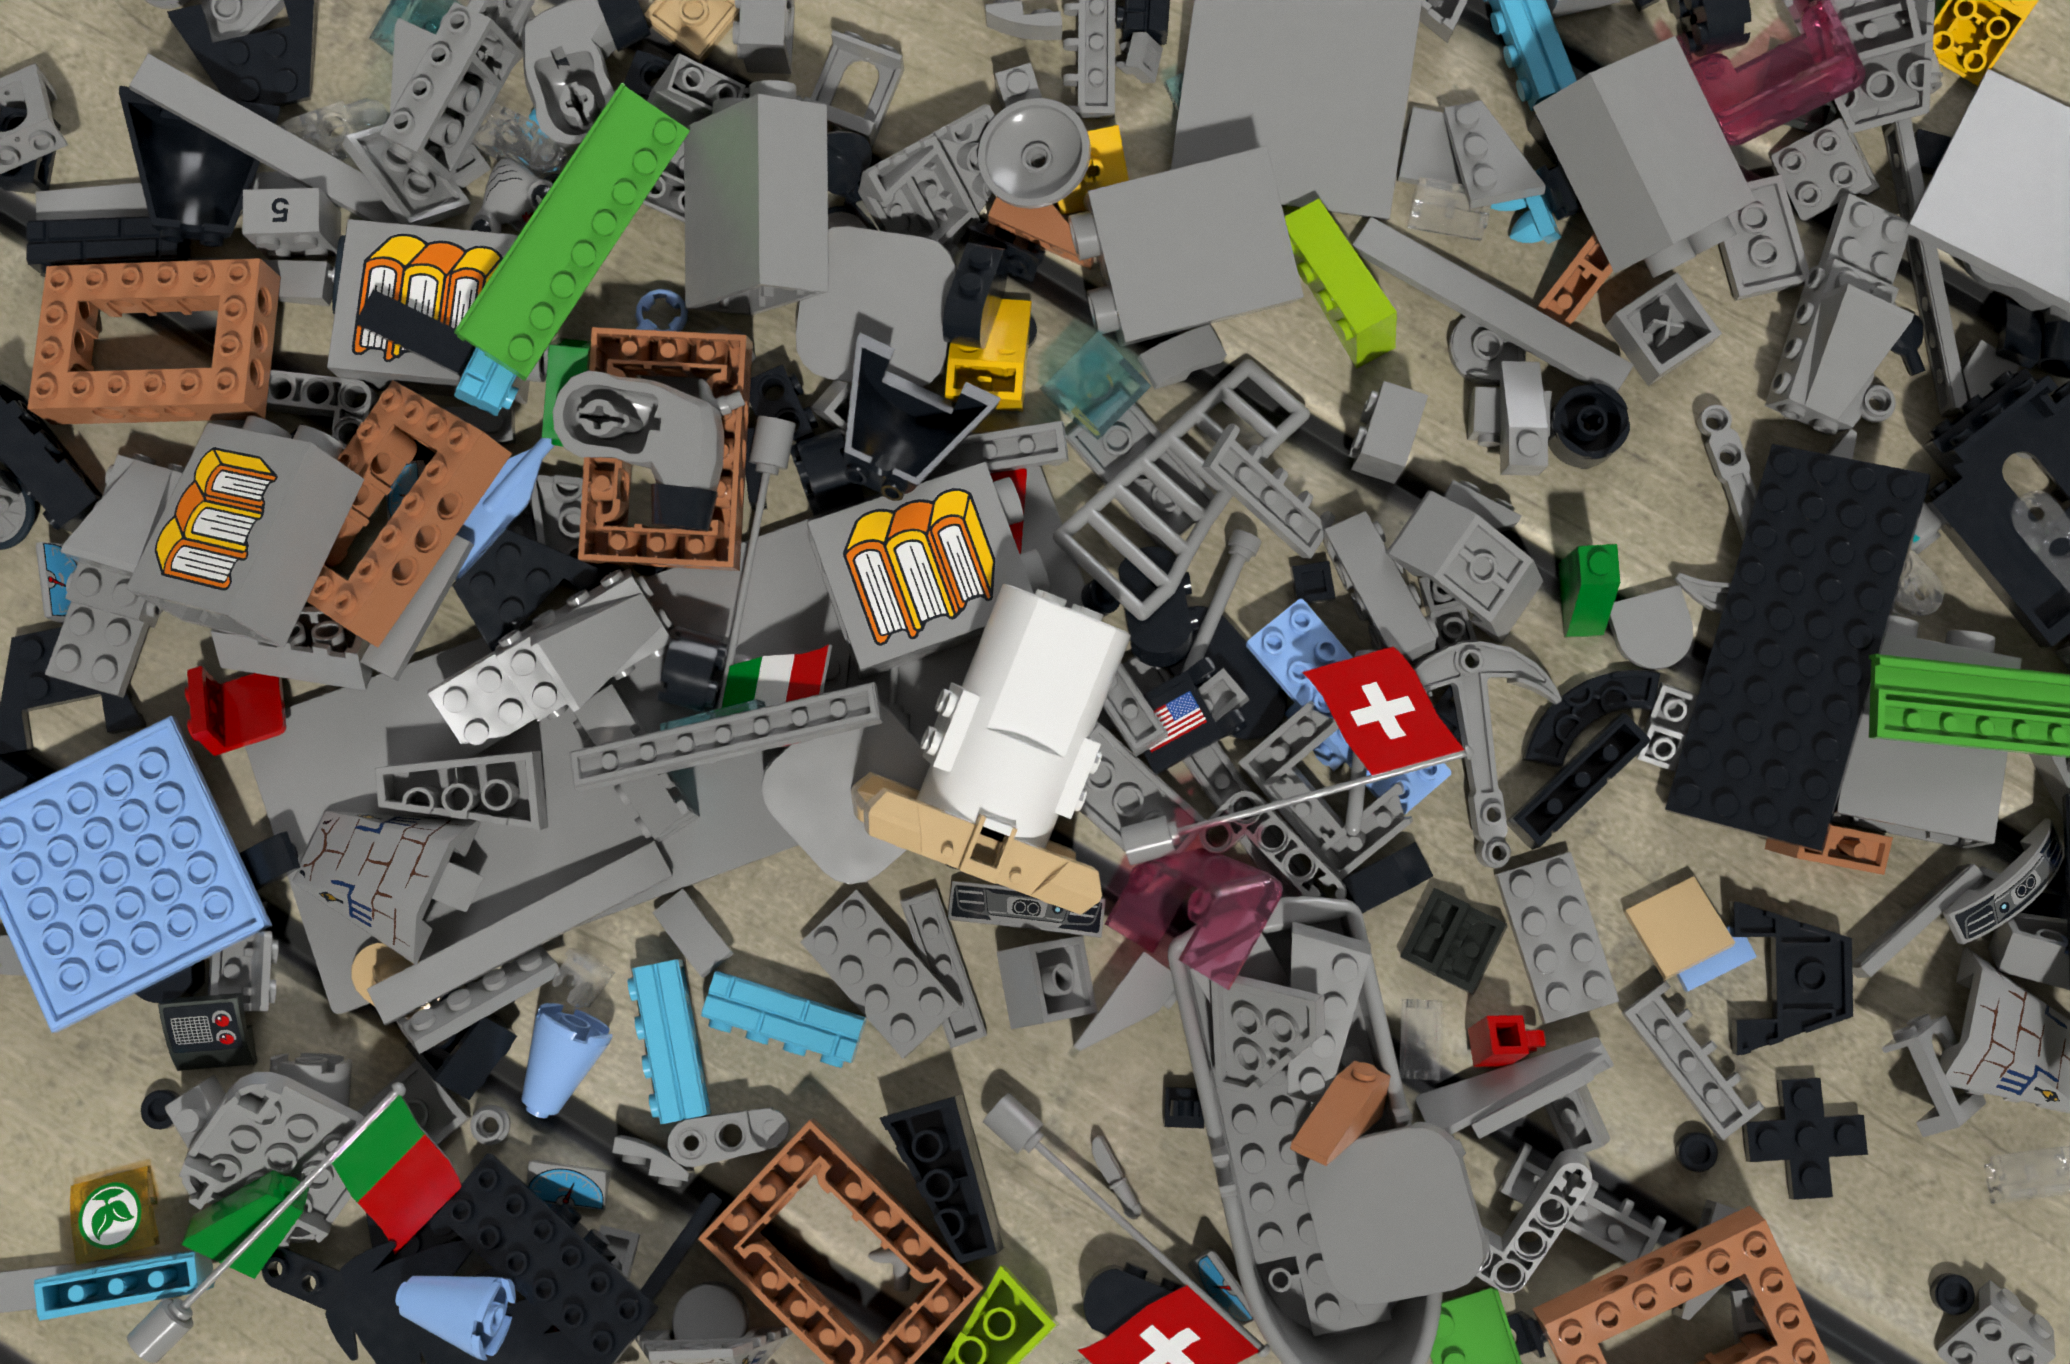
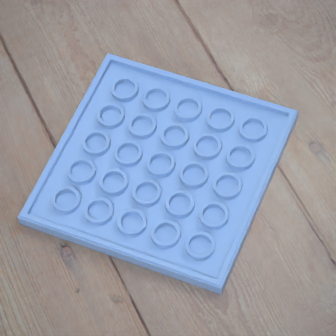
(120, 875)

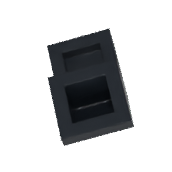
(1387, 878)

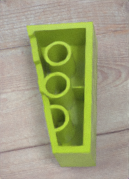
(1341, 284)
(1003, 1325)

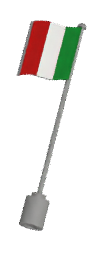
(773, 677)

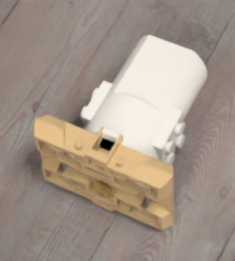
(1010, 753)

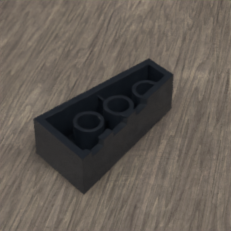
(43, 463)
(948, 1173)

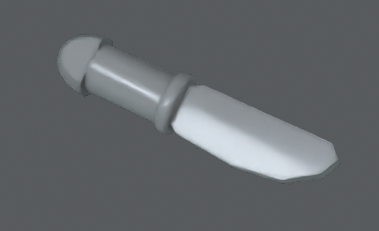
(1114, 1176)

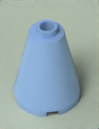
(560, 1057)
(460, 1309)

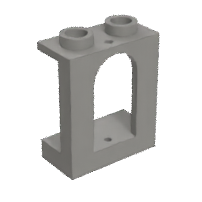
(845, 51)
(37, 133)
(1949, 1109)

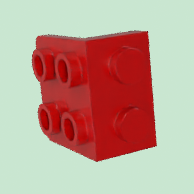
(234, 711)

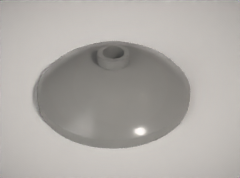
(1024, 135)

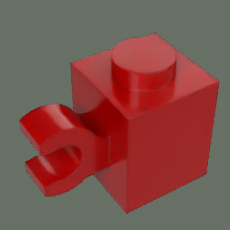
(1502, 1040)

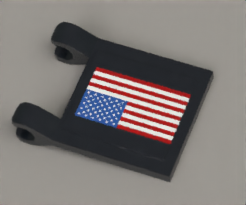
(1187, 717)

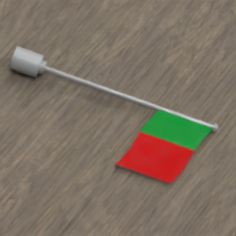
(387, 1170)

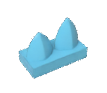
(1534, 224)

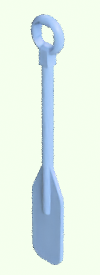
(516, 480)

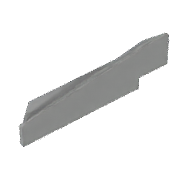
(1514, 1090)

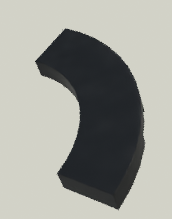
(1584, 704)

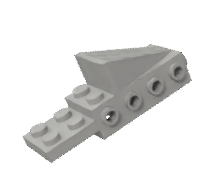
(437, 80)
(1843, 320)
(104, 618)
(554, 662)

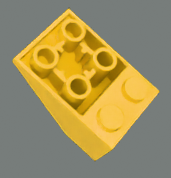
(1976, 32)
(1001, 364)

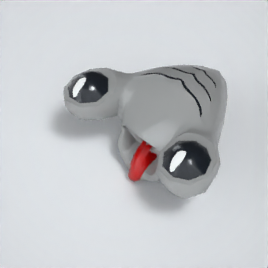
(509, 197)

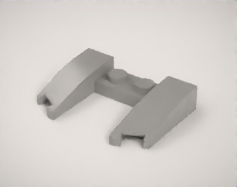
(1275, 773)

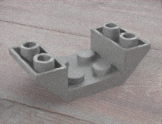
(687, 96)
(1468, 562)

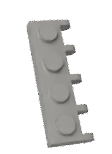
(1095, 57)
(1265, 493)
(478, 999)
(1689, 1063)
(1592, 1219)

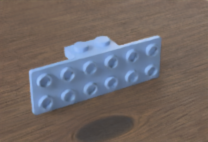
(1300, 643)

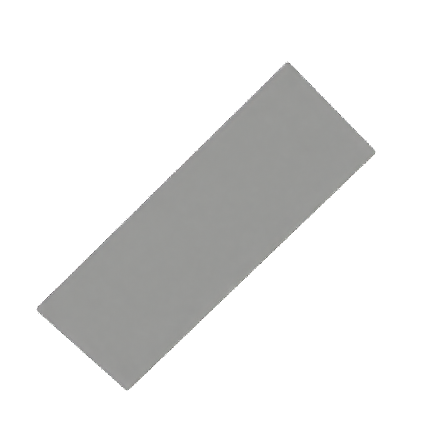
(341, 736)

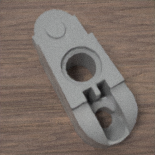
(759, 1127)

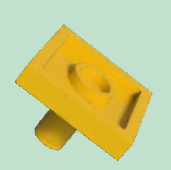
(1105, 167)

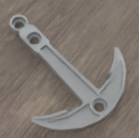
(1739, 491)
(1475, 725)

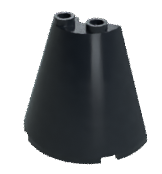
(186, 174)
(900, 428)

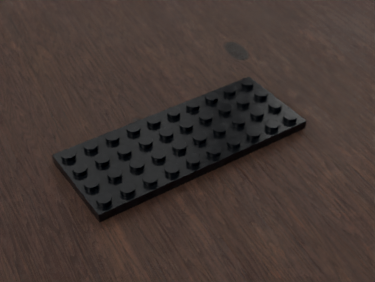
(1797, 645)

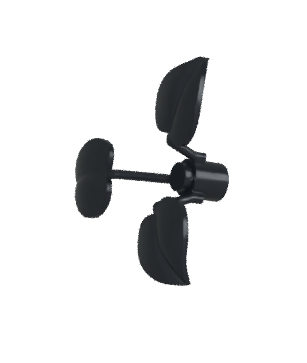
(846, 160)

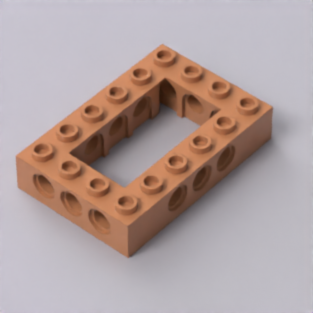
(237, 385)
(606, 481)
(423, 522)
(1678, 1272)
(794, 1299)

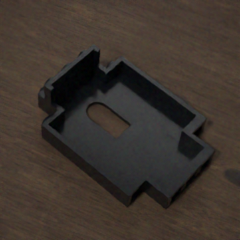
(1979, 502)

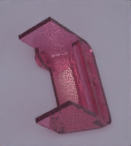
(1783, 80)
(1228, 906)

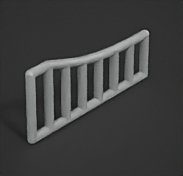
(1203, 517)

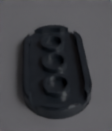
(1265, 695)

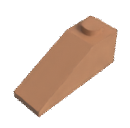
(1039, 226)
(1577, 284)
(1844, 848)
(1343, 1113)

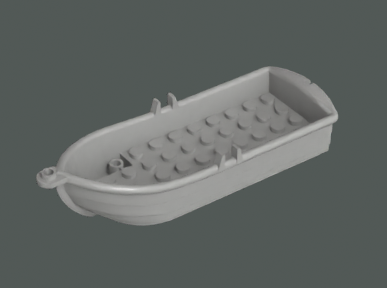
(1264, 1179)

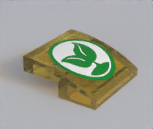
(113, 1215)

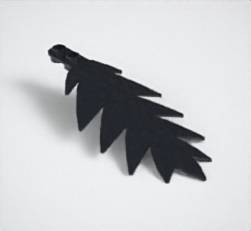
(365, 1303)

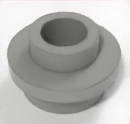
(1886, 400)
(478, 1127)

